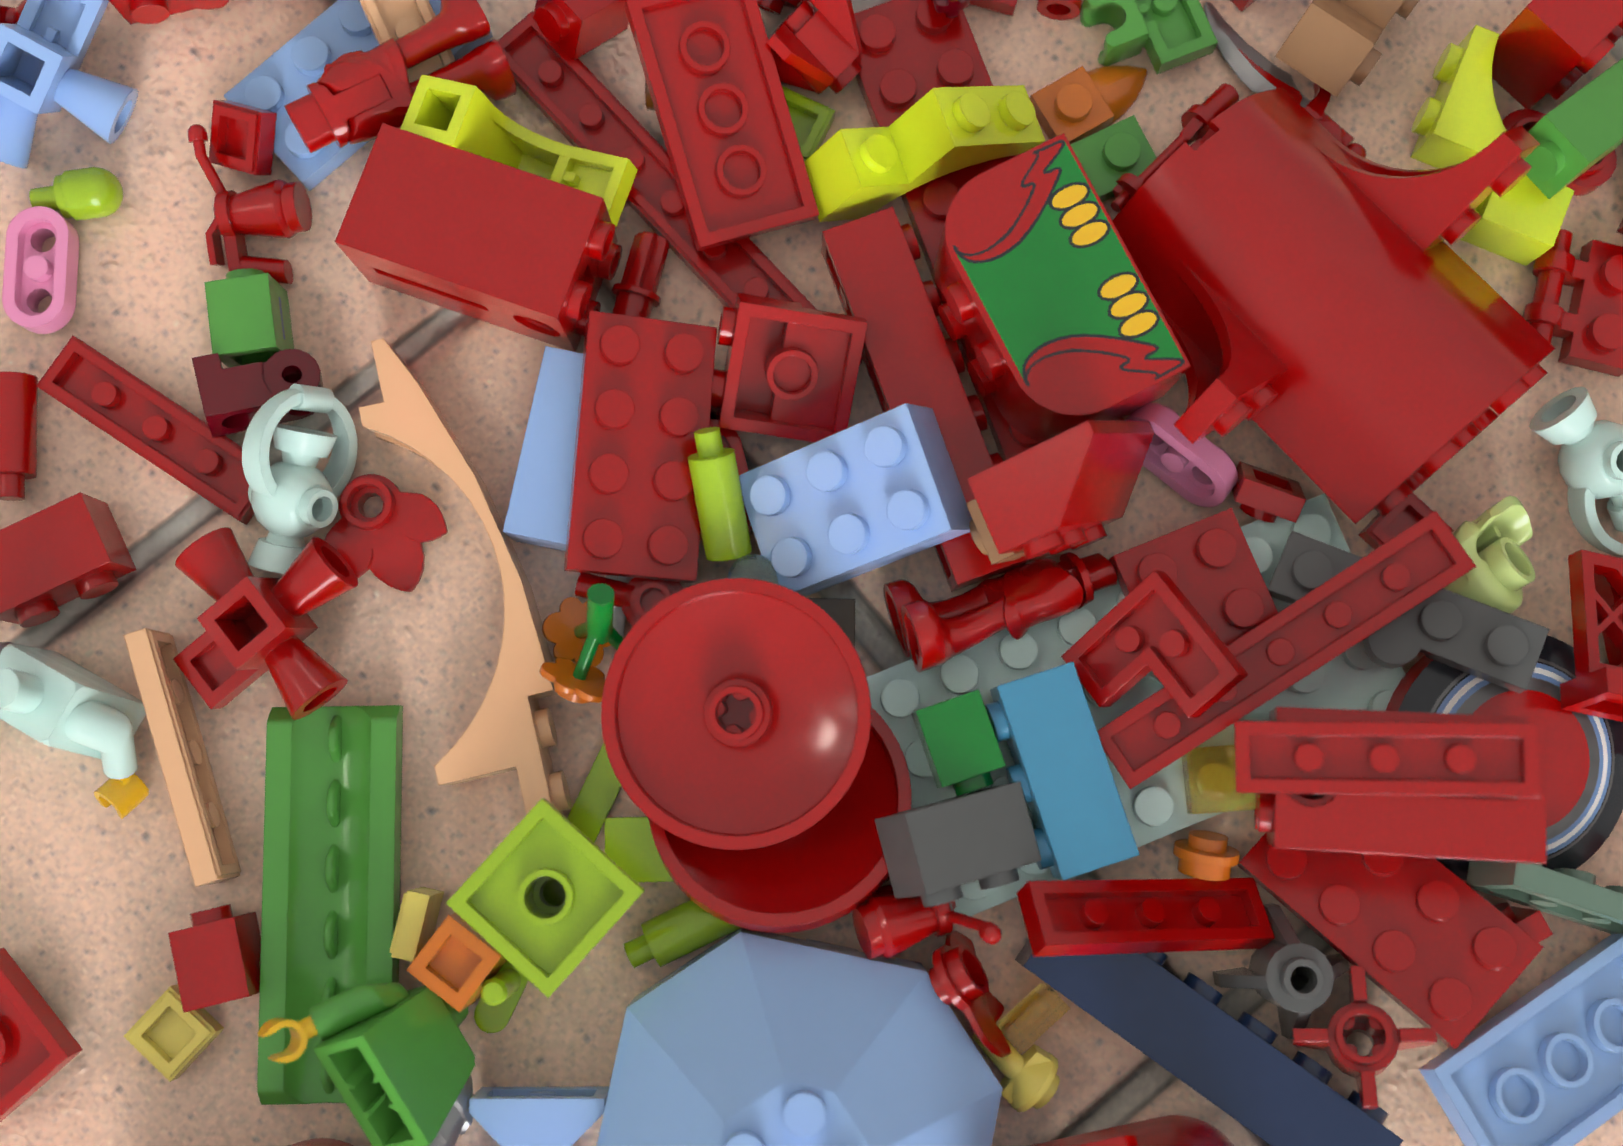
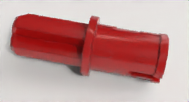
(641, 276)

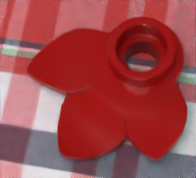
(391, 540)
(962, 981)

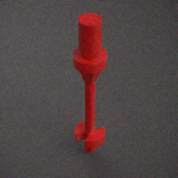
(1194, 124)

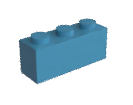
(1062, 772)

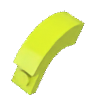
(469, 121)

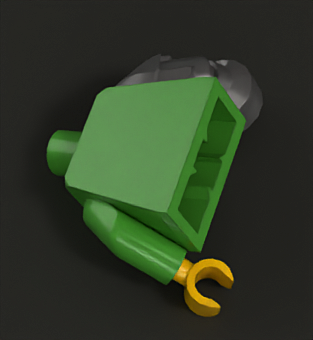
(391, 1060)

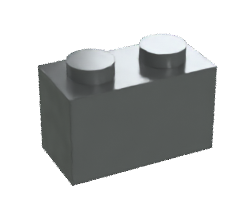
(958, 842)

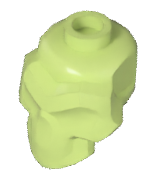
(1494, 548)

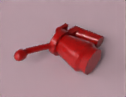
(266, 211)
(893, 925)

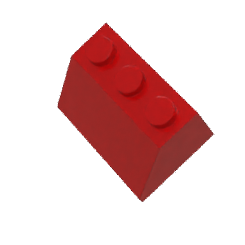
(1063, 487)

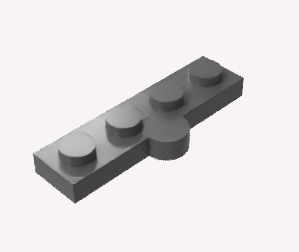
(1442, 626)

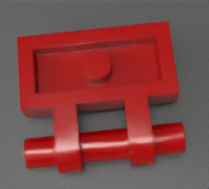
(1595, 315)

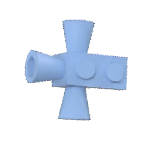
(43, 75)

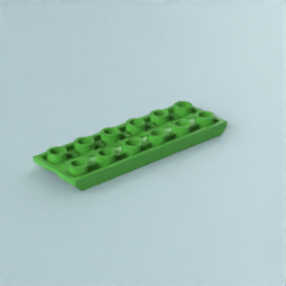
(326, 876)

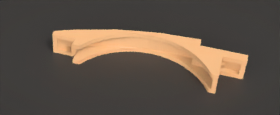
(509, 725)

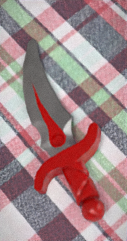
(1263, 75)

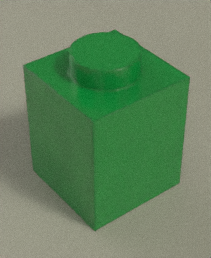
(959, 742)

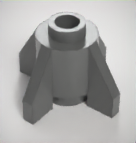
(1272, 970)

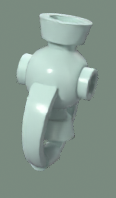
(1587, 461)
(292, 494)

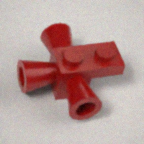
(261, 623)

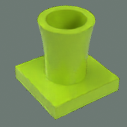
(508, 903)

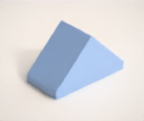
(538, 1113)

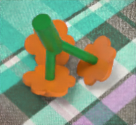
(580, 635)

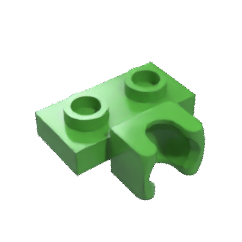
(1167, 29)

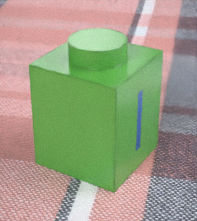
(248, 317)

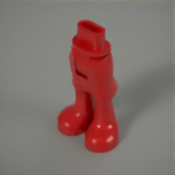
(374, 85)
(1015, 602)

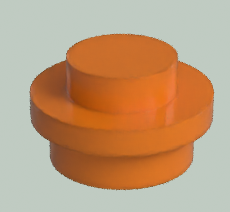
(1206, 855)

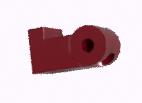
(237, 393)

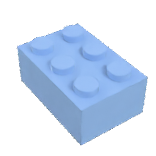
(856, 500)

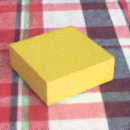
(415, 922)
(171, 1037)

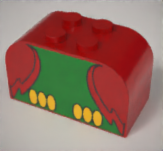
(1050, 298)

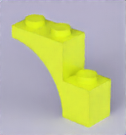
(1464, 122)
(936, 136)

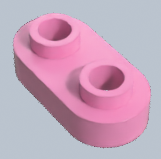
(38, 274)
(1196, 470)

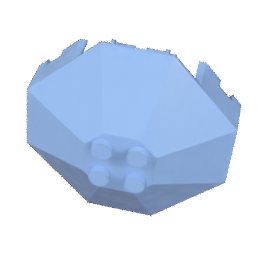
(796, 1049)

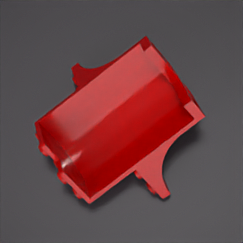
(1329, 299)

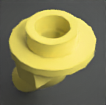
(1028, 1078)

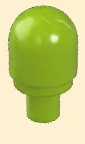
(81, 194)

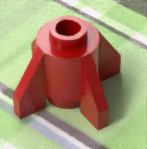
(817, 46)
(1371, 1021)

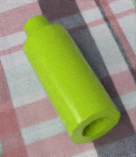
(718, 498)
(676, 935)

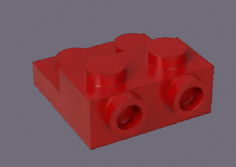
(786, 368)

